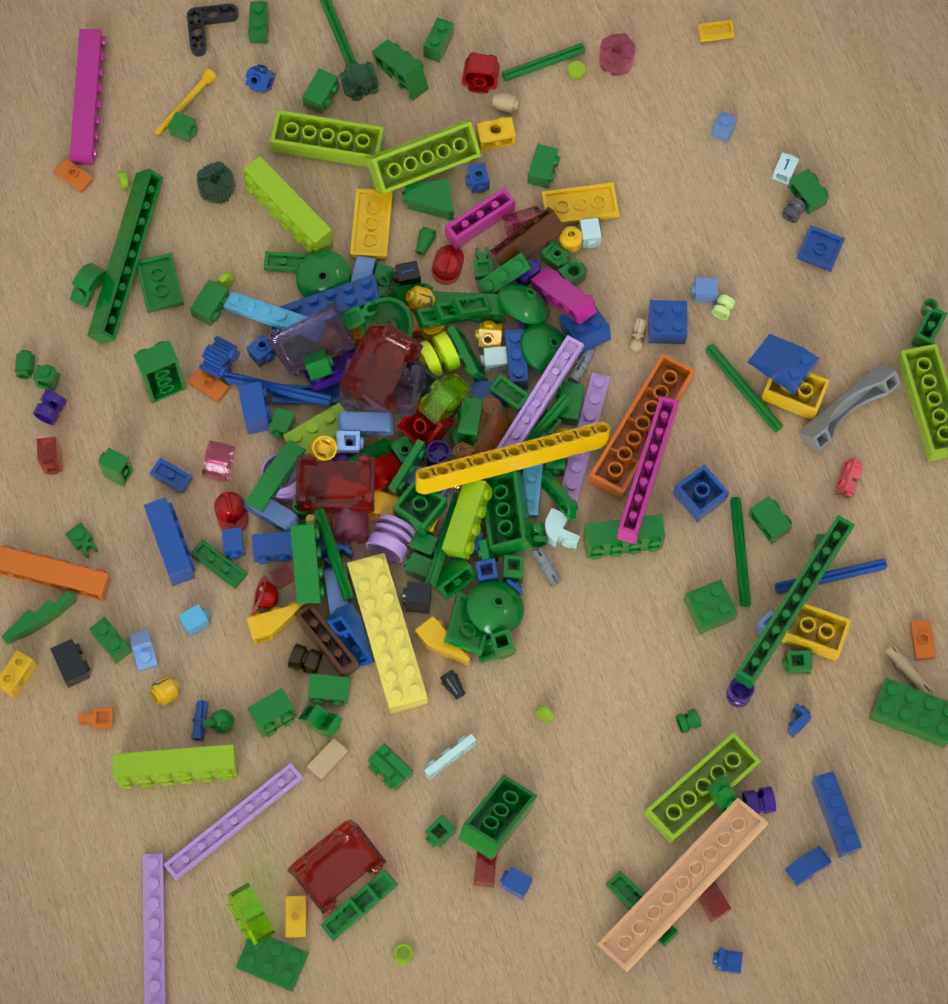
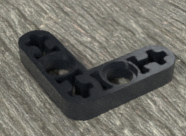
(204, 19)

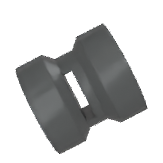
(792, 211)

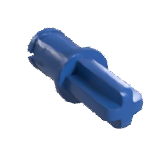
(200, 715)

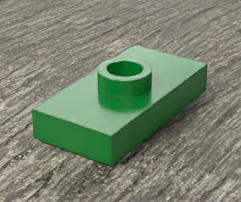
(383, 277)

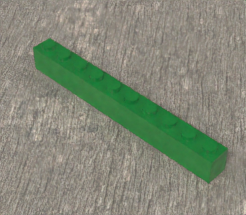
(125, 256)
(794, 602)

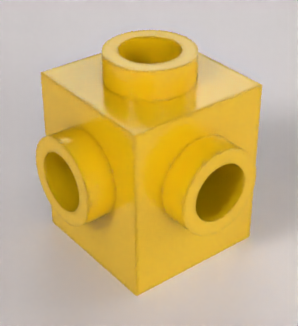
(489, 334)

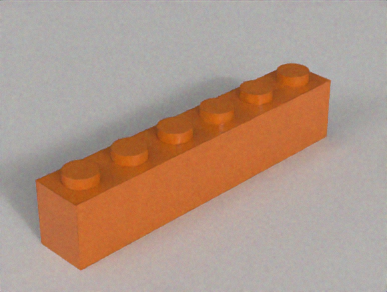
(54, 573)

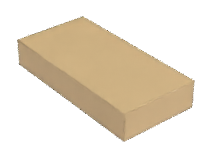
(327, 759)

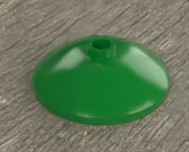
(319, 262)
(524, 303)
(391, 311)
(540, 345)
(488, 615)

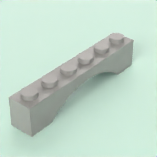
(876, 384)

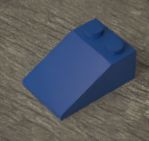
(784, 362)

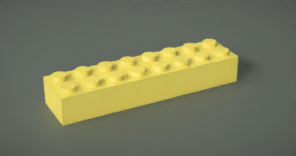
(387, 633)

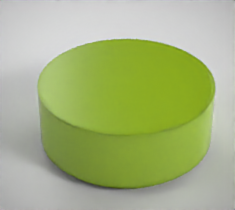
(576, 70)
(123, 180)
(226, 279)
(544, 714)
(403, 953)

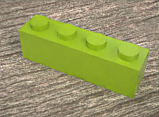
(467, 519)

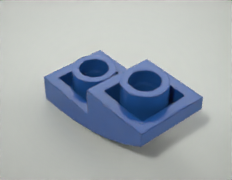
(808, 865)

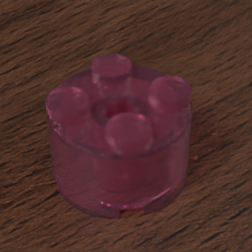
(617, 54)
(218, 461)
(350, 526)

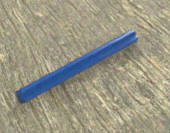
(281, 389)
(839, 574)

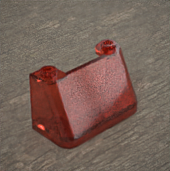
(379, 365)
(335, 484)
(336, 864)

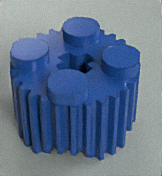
(219, 357)

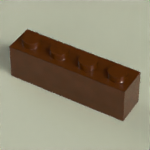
(529, 237)
(326, 640)

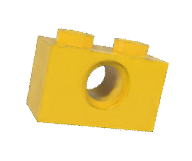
(489, 140)
(16, 674)

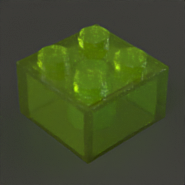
(444, 398)
(249, 914)

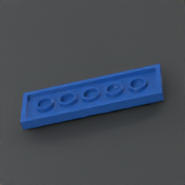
(346, 295)

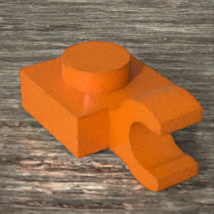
(101, 718)

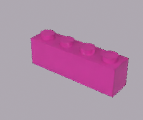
(479, 218)
(564, 295)

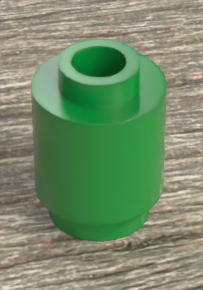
(24, 364)

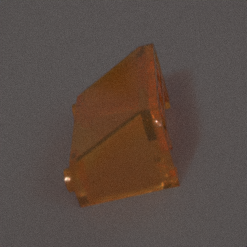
(496, 427)

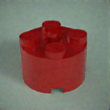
(480, 72)

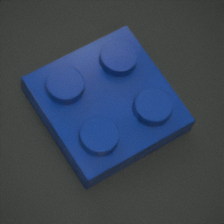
(820, 248)

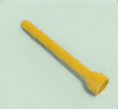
(207, 77)

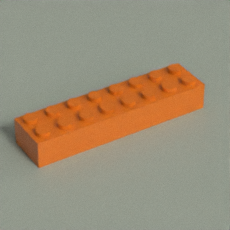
(621, 457)

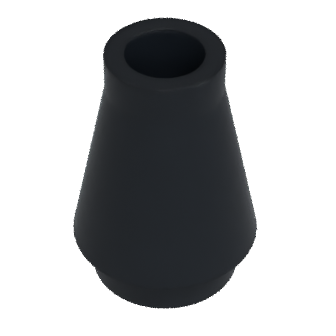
(453, 684)

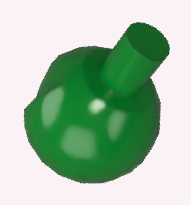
(220, 721)

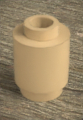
(505, 102)

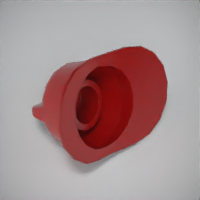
(447, 264)
(231, 511)
(265, 595)

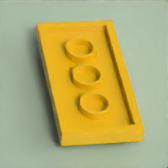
(582, 203)
(371, 224)

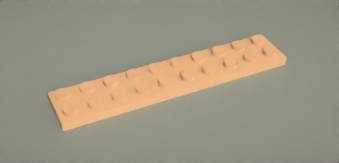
(682, 884)

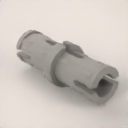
(581, 366)
(546, 567)

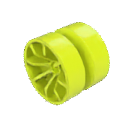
(440, 354)

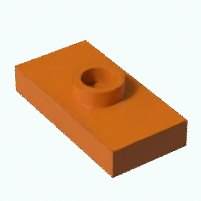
(73, 175)
(209, 385)
(922, 640)

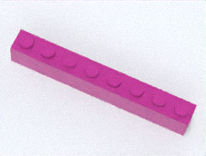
(86, 97)
(647, 470)

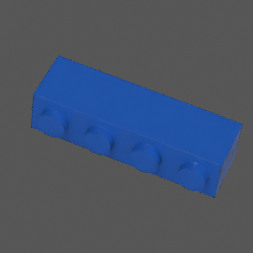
(277, 547)
(836, 814)

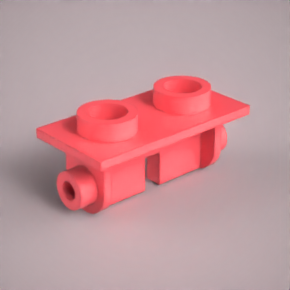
(851, 470)

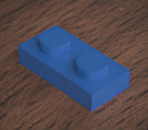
(171, 475)

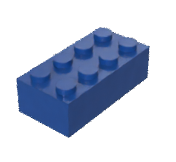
(170, 541)

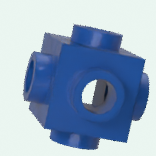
(260, 78)

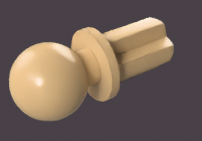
(636, 344)

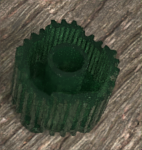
(359, 80)
(215, 183)

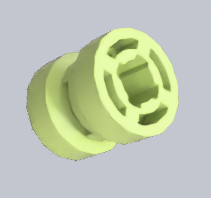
(723, 307)

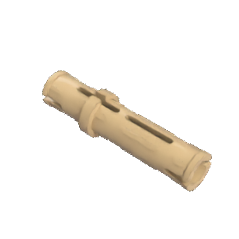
(907, 669)

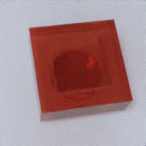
(282, 575)

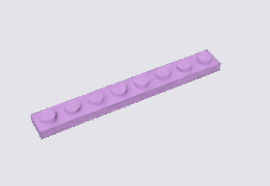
(543, 392)
(590, 414)
(233, 822)
(154, 929)

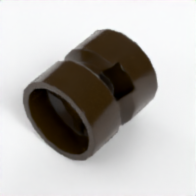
(304, 659)

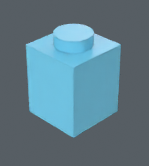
(194, 620)

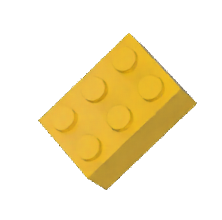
(805, 400)
(818, 632)

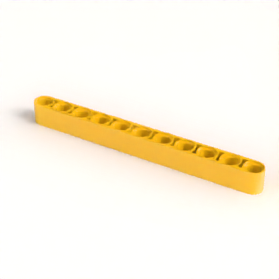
(512, 458)

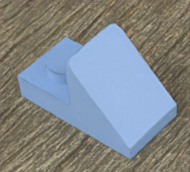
(143, 650)

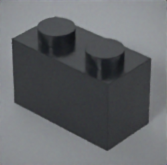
(417, 597)
(70, 662)

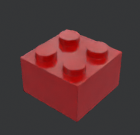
(421, 428)

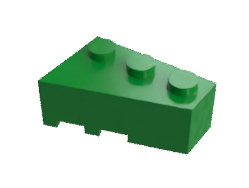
(402, 67)

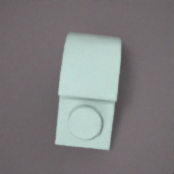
(556, 532)

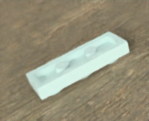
(449, 756)

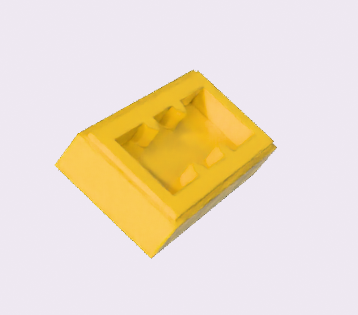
(716, 30)
(296, 917)

